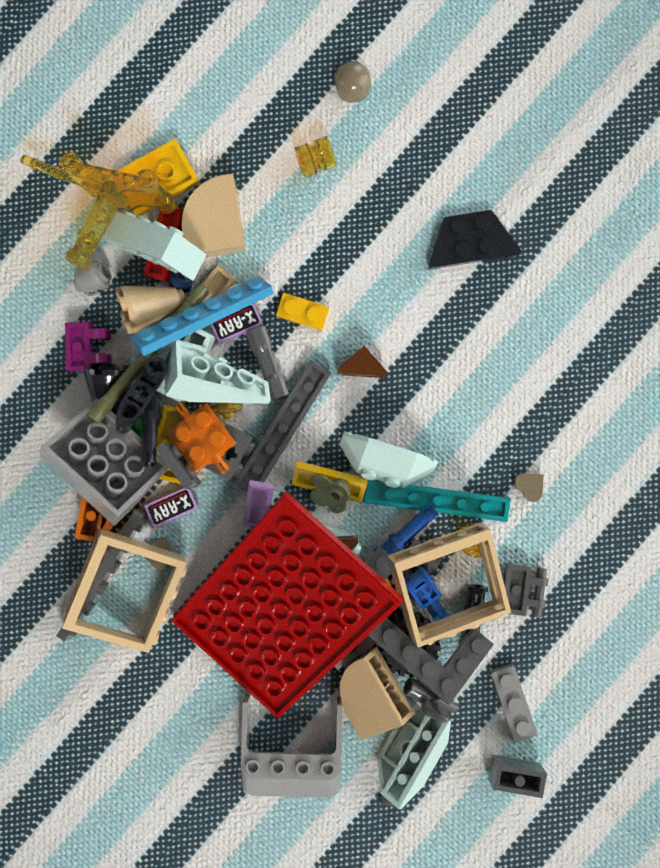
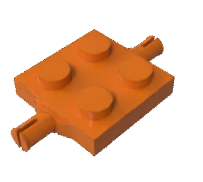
(202, 438)

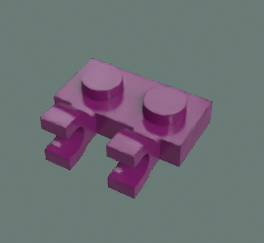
(80, 346)

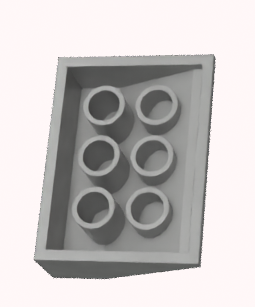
(102, 463)

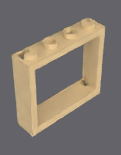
(437, 548)
(86, 577)

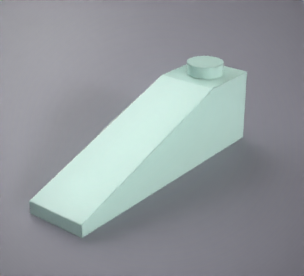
(202, 378)

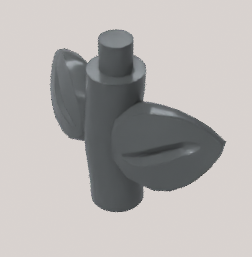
(431, 704)

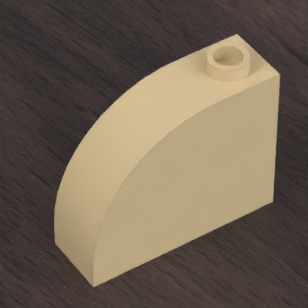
(214, 218)
(373, 696)

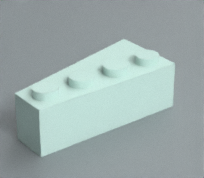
(155, 243)

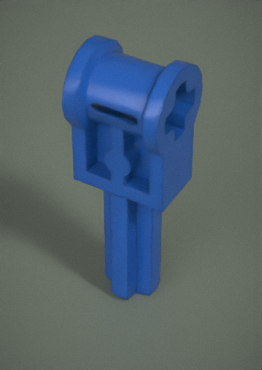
(425, 593)

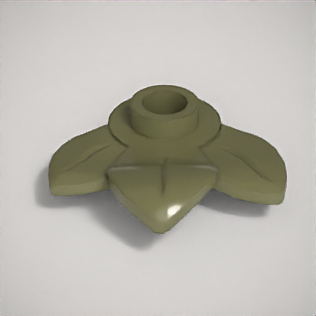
(330, 493)

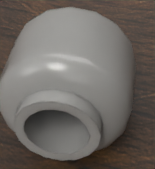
(93, 279)

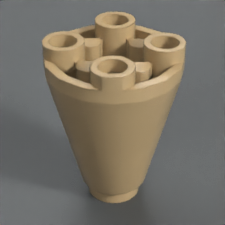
(147, 305)

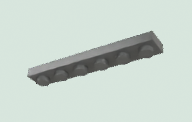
(284, 425)
(109, 565)

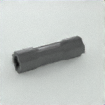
(261, 346)

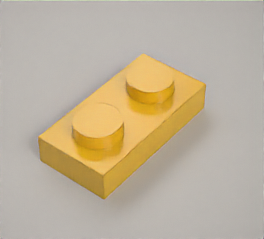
(302, 312)

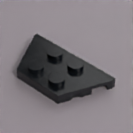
(471, 240)

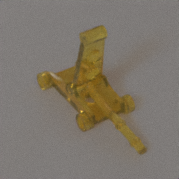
(113, 191)

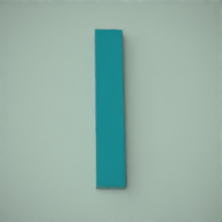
(443, 500)

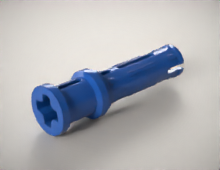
(398, 541)

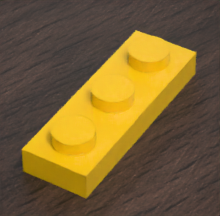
(304, 471)

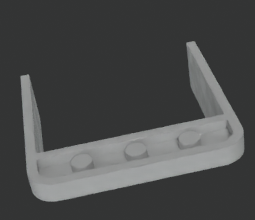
(290, 772)

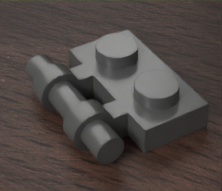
(178, 465)
(517, 583)

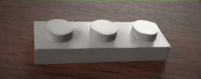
(513, 702)

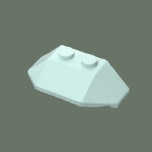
(385, 461)
(411, 757)

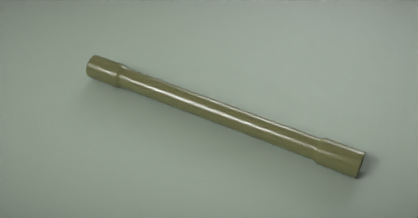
(107, 402)

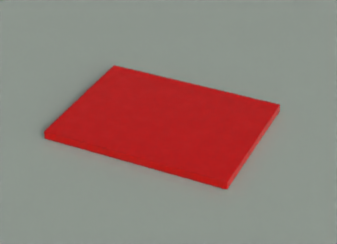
(286, 606)

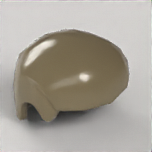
(352, 82)

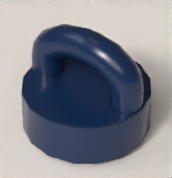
(180, 282)

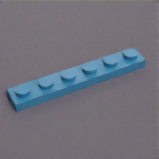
(201, 315)

